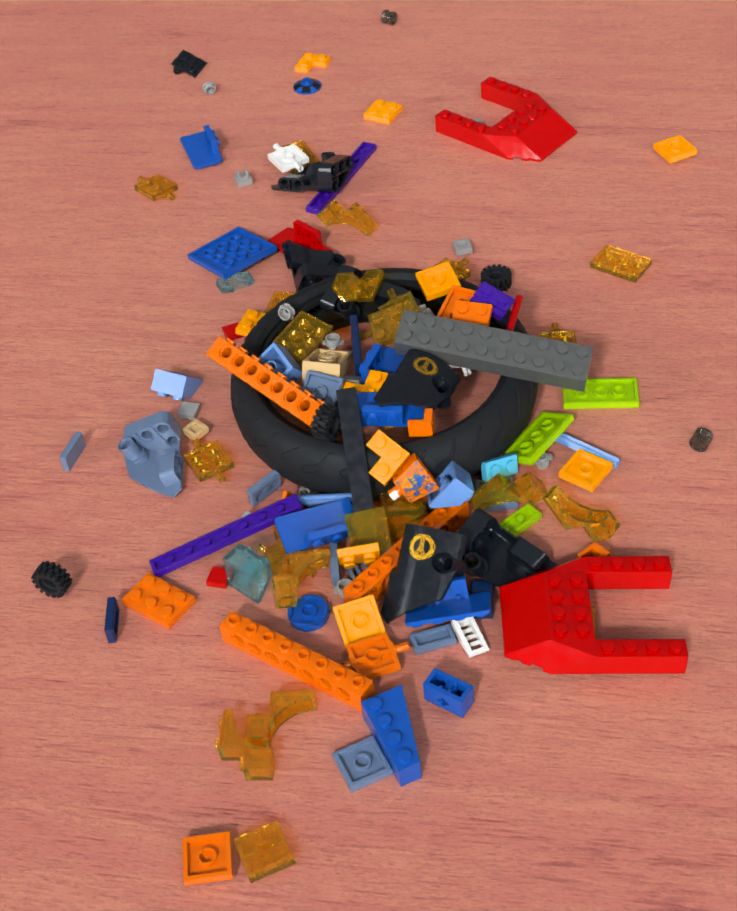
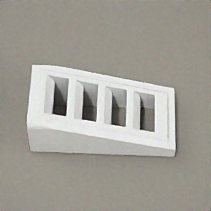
(473, 627)

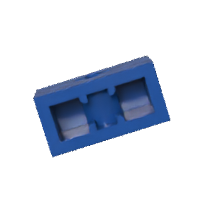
(448, 692)

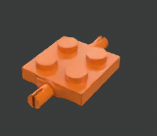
(374, 656)

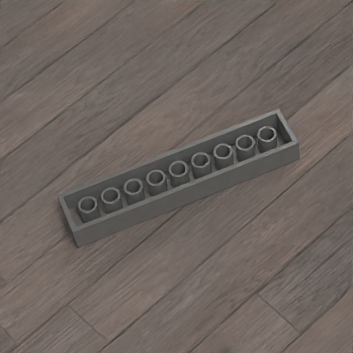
(496, 350)

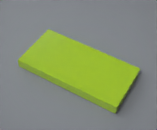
(603, 394)
(539, 436)

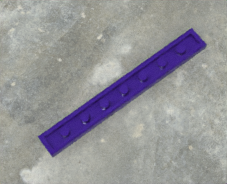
(359, 157)
(223, 536)

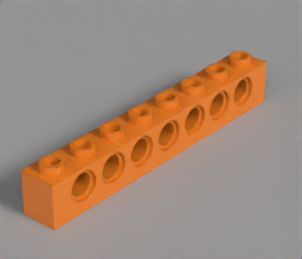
(257, 376)
(376, 576)
(297, 660)

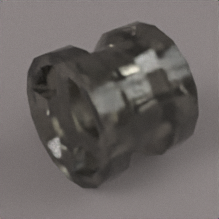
(389, 17)
(701, 439)

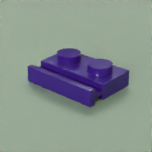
(491, 295)

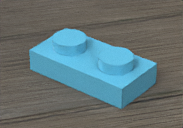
(504, 465)

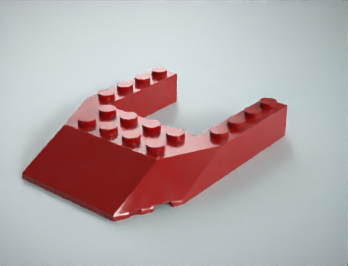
(526, 133)
(551, 619)

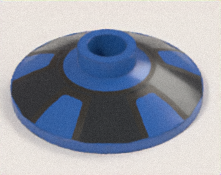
(307, 86)

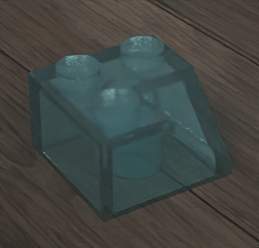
(247, 572)

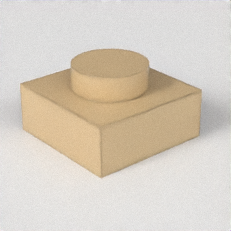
(195, 430)

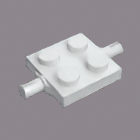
(288, 158)

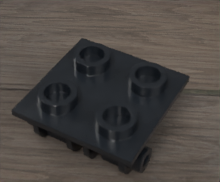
(188, 63)

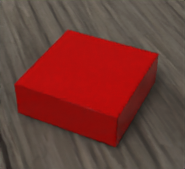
(230, 330)
(217, 578)

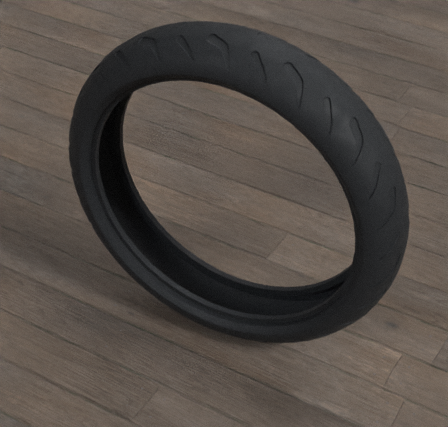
(323, 464)

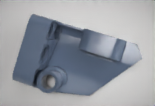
(153, 453)

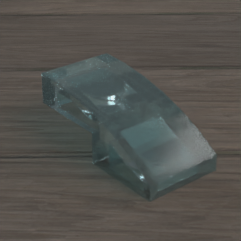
(238, 281)

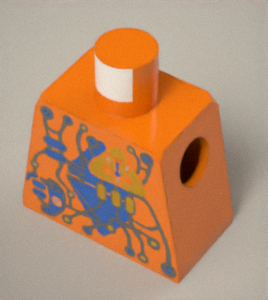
(413, 480)

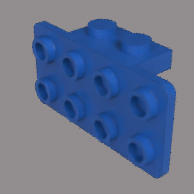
(202, 148)
(380, 359)
(388, 415)
(314, 526)
(455, 606)

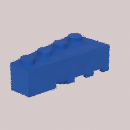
(391, 726)

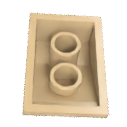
(327, 362)

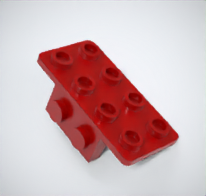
(301, 234)

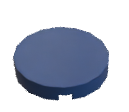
(310, 613)

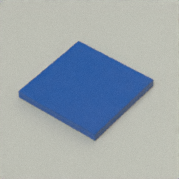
(232, 252)

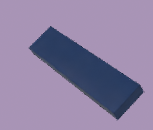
(356, 343)

